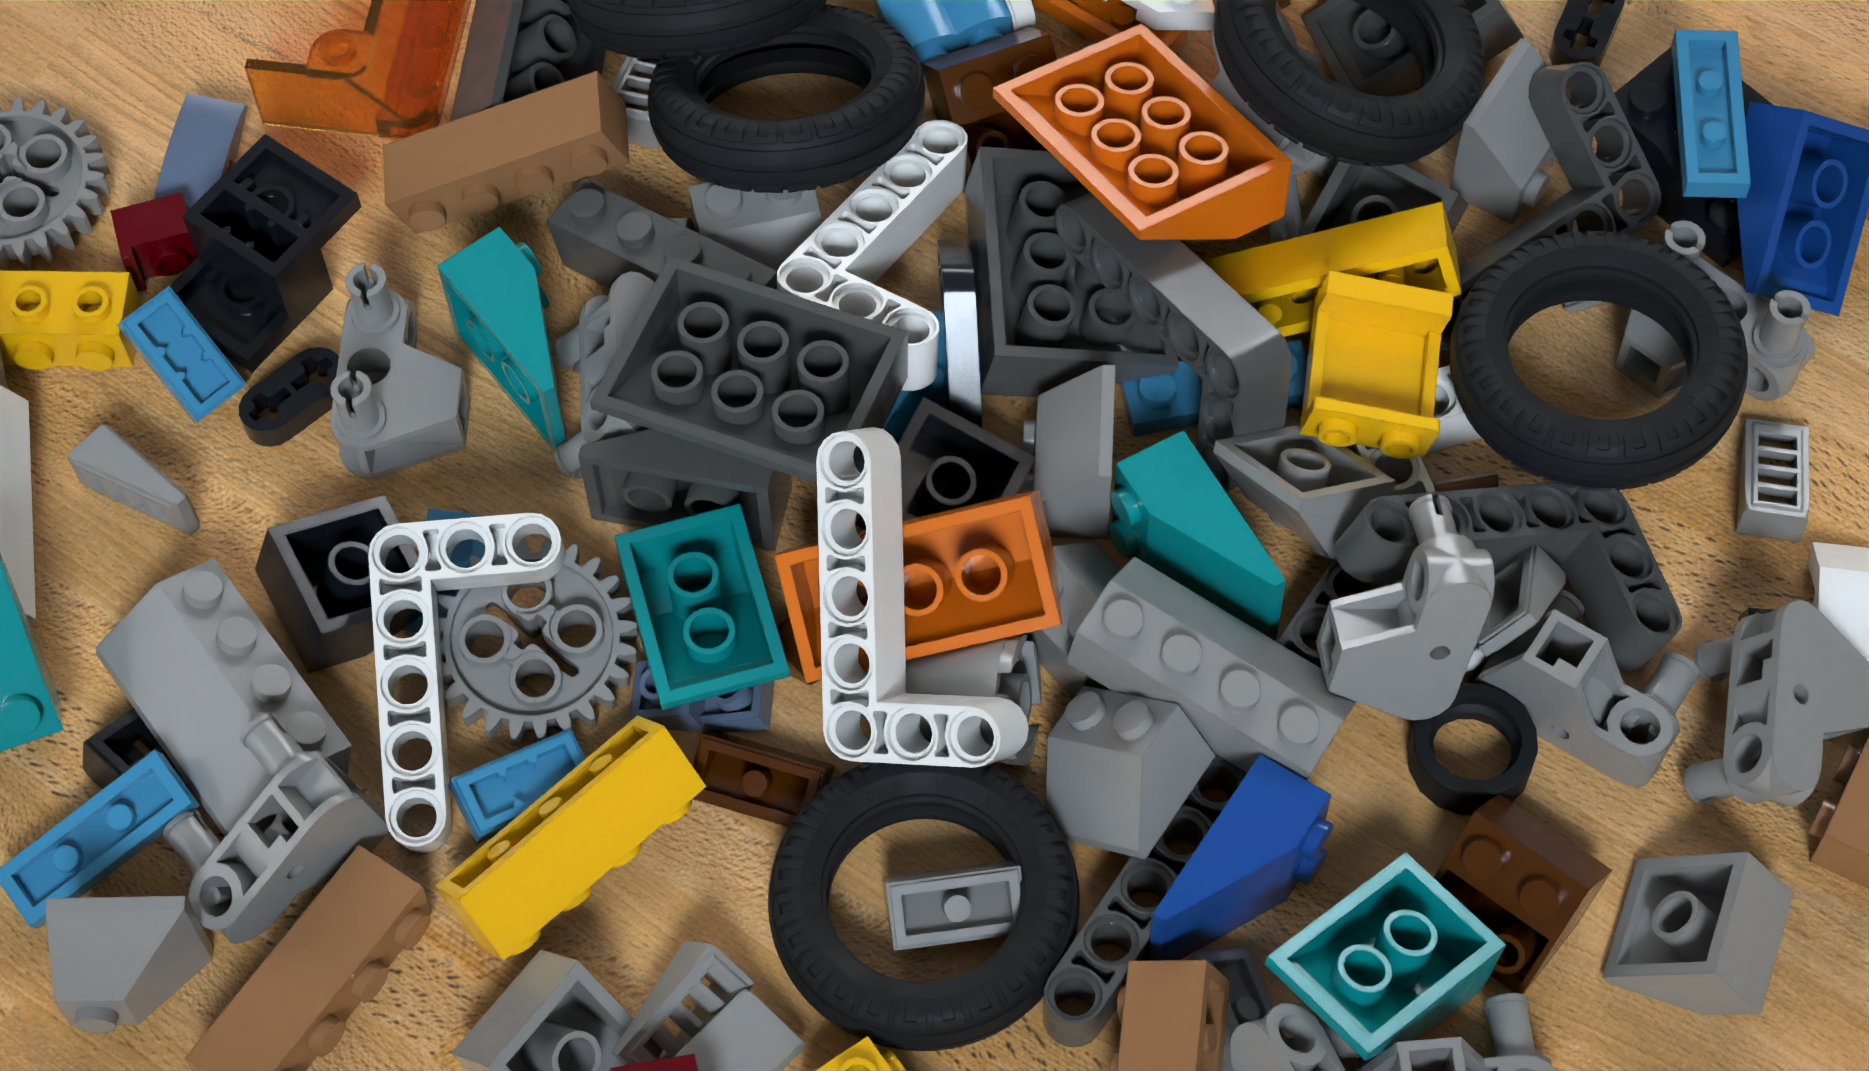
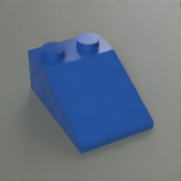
(1802, 204)
(1246, 862)

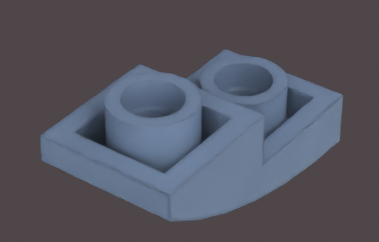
(201, 147)
(731, 712)

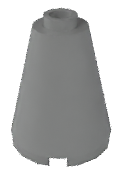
(989, 669)

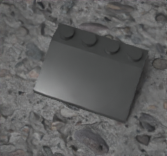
(1035, 302)
(751, 369)

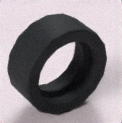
(1491, 707)

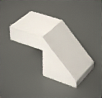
(1842, 589)

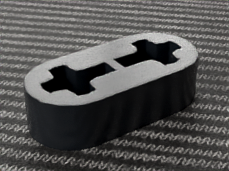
(1577, 22)
(290, 394)

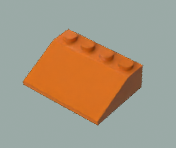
(1152, 140)

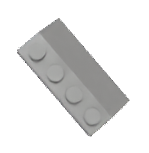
(197, 676)
(1227, 677)

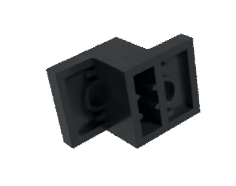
(1652, 115)
(261, 250)

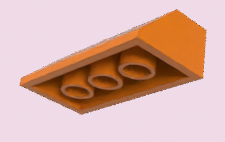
(966, 580)

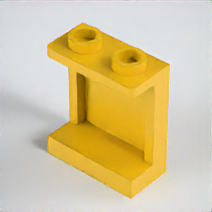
(1374, 365)

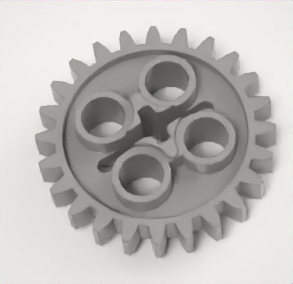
(52, 176)
(494, 682)

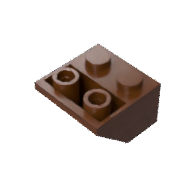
(964, 84)
(1521, 885)

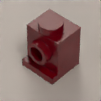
(153, 238)

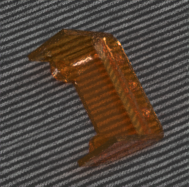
(371, 80)

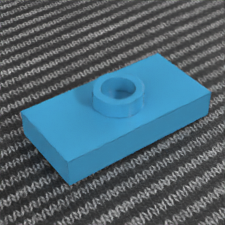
(181, 354)
(509, 785)

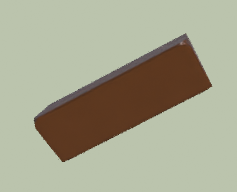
(757, 777)

